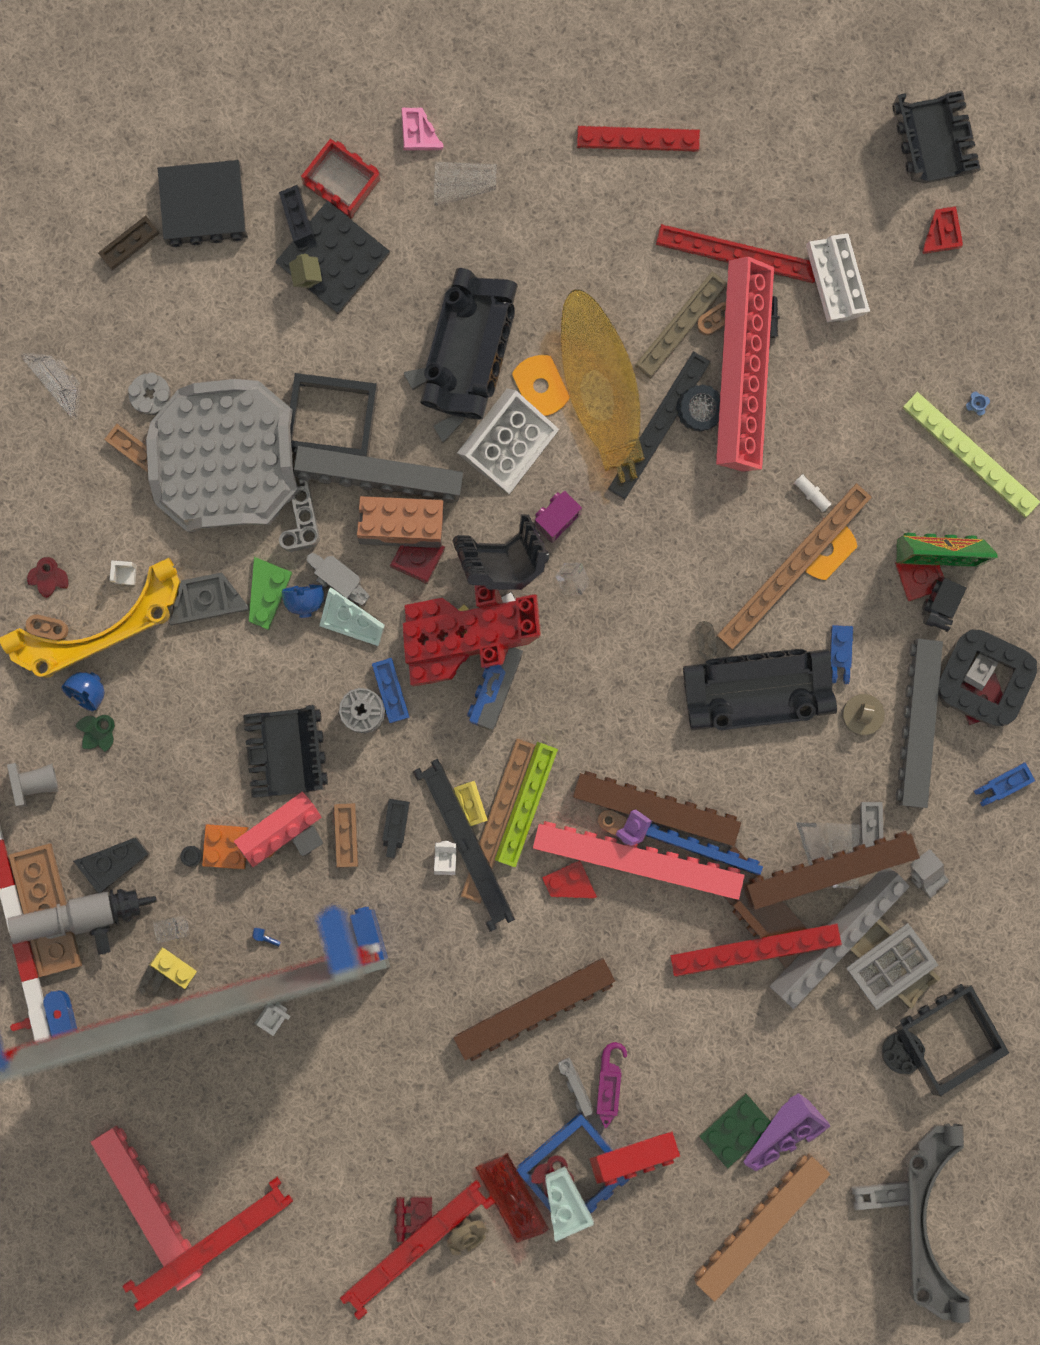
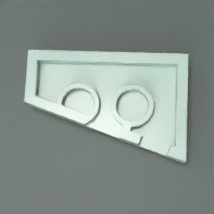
(349, 619)
(566, 1205)

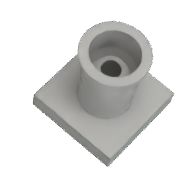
(31, 782)

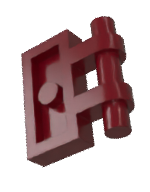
(420, 1213)

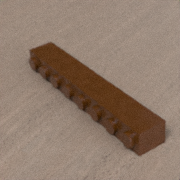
(657, 809)
(833, 871)
(534, 1009)

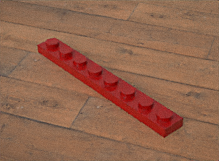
(756, 950)

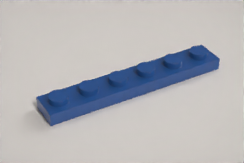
(710, 851)

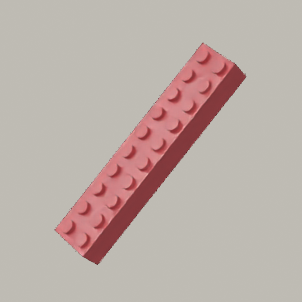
(745, 364)

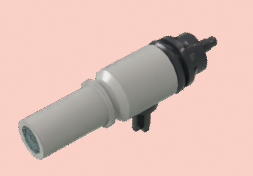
(80, 916)

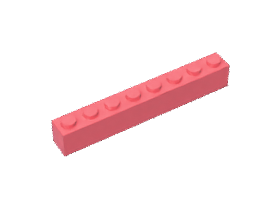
(142, 1198)

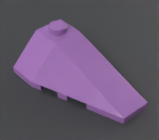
(792, 1123)

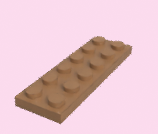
(39, 890)

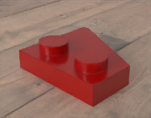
(569, 882)

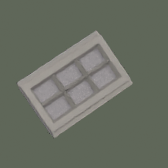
(892, 966)

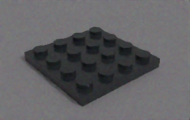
(344, 255)

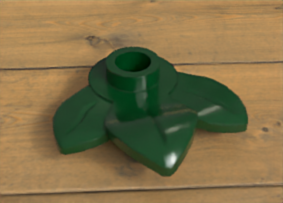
(95, 734)

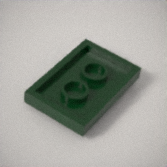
(735, 1130)

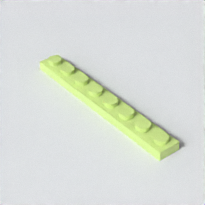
(971, 454)

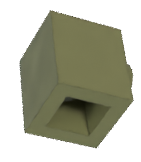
(305, 271)

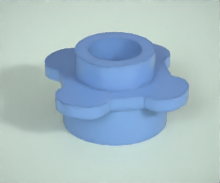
(976, 397)

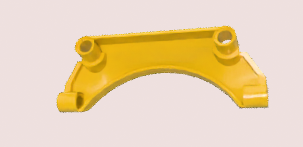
(32, 651)

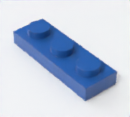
(390, 690)

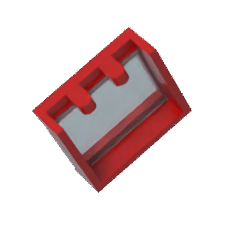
(340, 177)

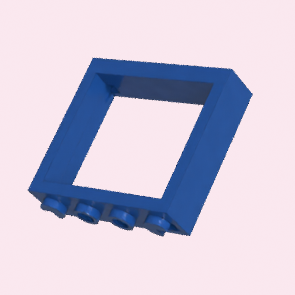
(533, 1159)

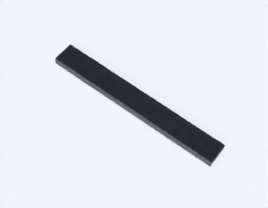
(661, 422)

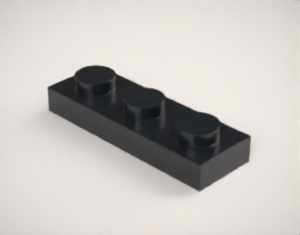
(296, 215)

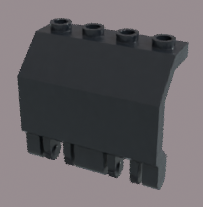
(935, 138)
(503, 565)
(288, 750)

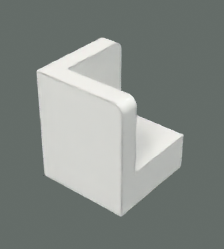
(123, 572)

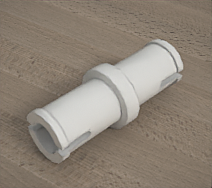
(812, 493)

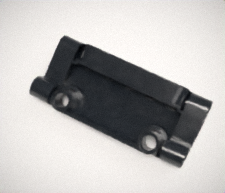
(469, 345)
(760, 705)

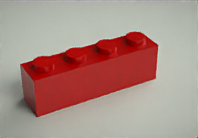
(635, 1157)

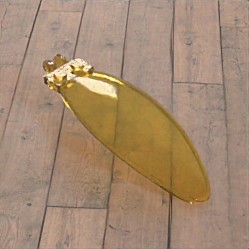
(601, 382)

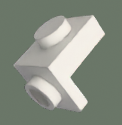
(445, 858)
(272, 1018)

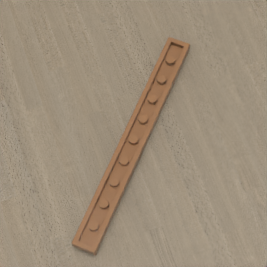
(794, 566)

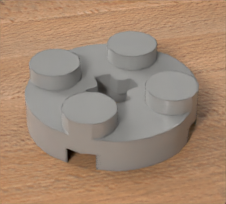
(138, 389)

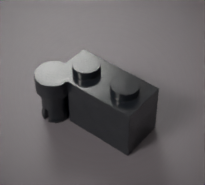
(942, 603)

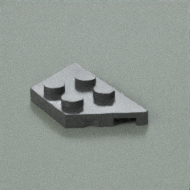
(206, 598)

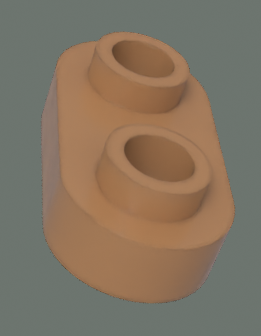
(714, 318)
(47, 627)
(618, 821)

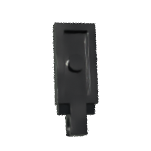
(395, 826)

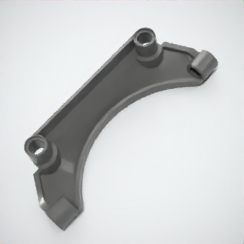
(941, 1295)

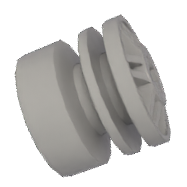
(366, 722)

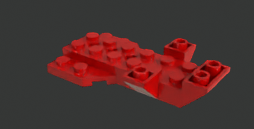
(489, 629)

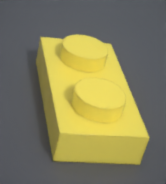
(471, 802)
(173, 968)

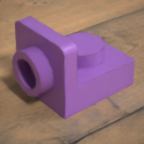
(634, 829)

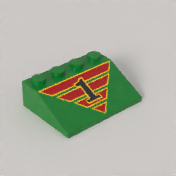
(943, 551)

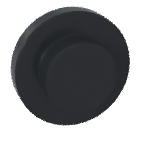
(190, 856)

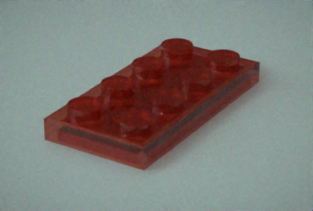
(512, 1198)

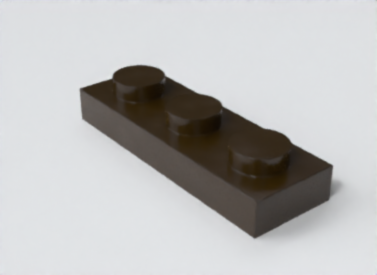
(128, 242)

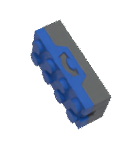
(494, 691)

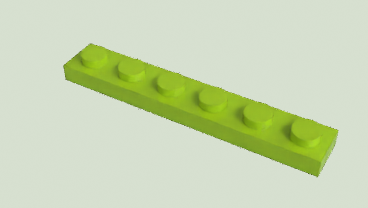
(526, 804)

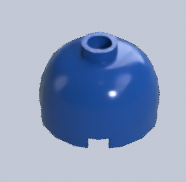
(303, 599)
(85, 689)

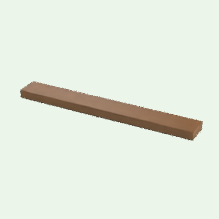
(502, 809)

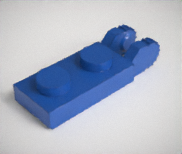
(841, 651)
(1006, 783)

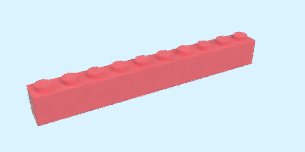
(639, 861)

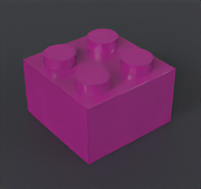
(557, 516)

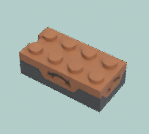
(400, 522)

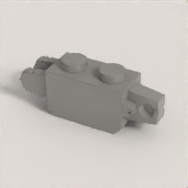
(338, 577)

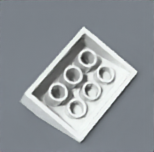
(508, 440)

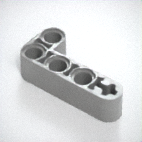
(302, 527)

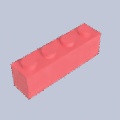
(277, 829)

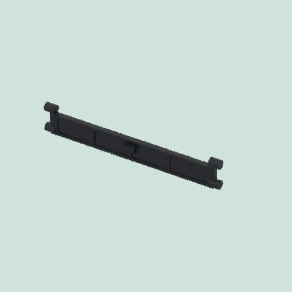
(467, 844)

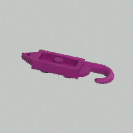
(609, 1085)

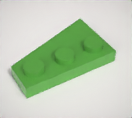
(266, 591)

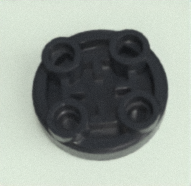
(897, 1055)

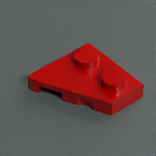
(943, 231)

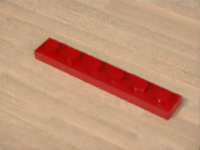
(638, 138)

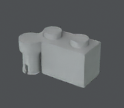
(928, 873)

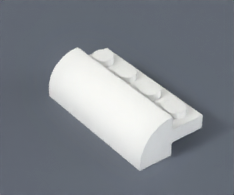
(837, 278)

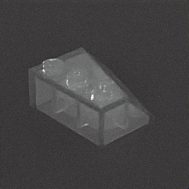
(828, 838)

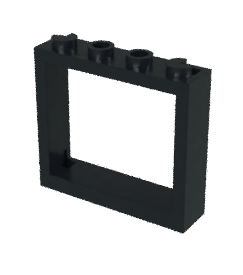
(339, 385)
(970, 1069)

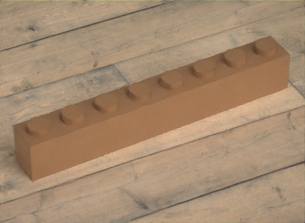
(761, 1226)

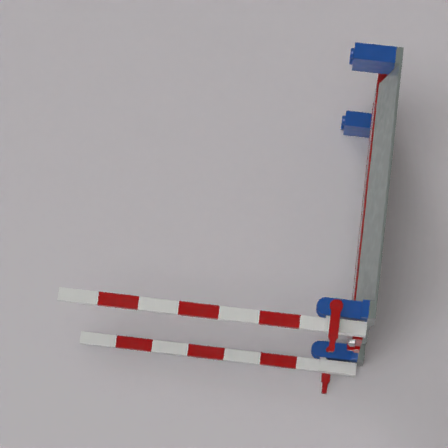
(54, 1020)

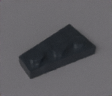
(110, 864)

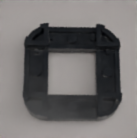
(1003, 652)

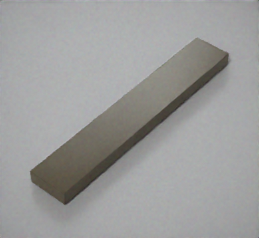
(681, 324)

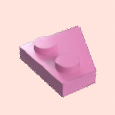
(418, 131)

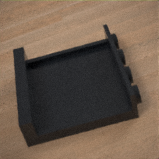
(202, 203)

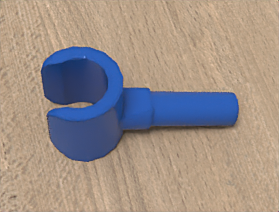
(258, 934)

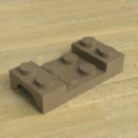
(873, 937)

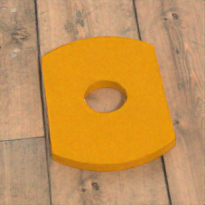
(541, 368)
(843, 546)

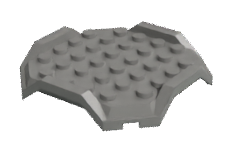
(221, 455)

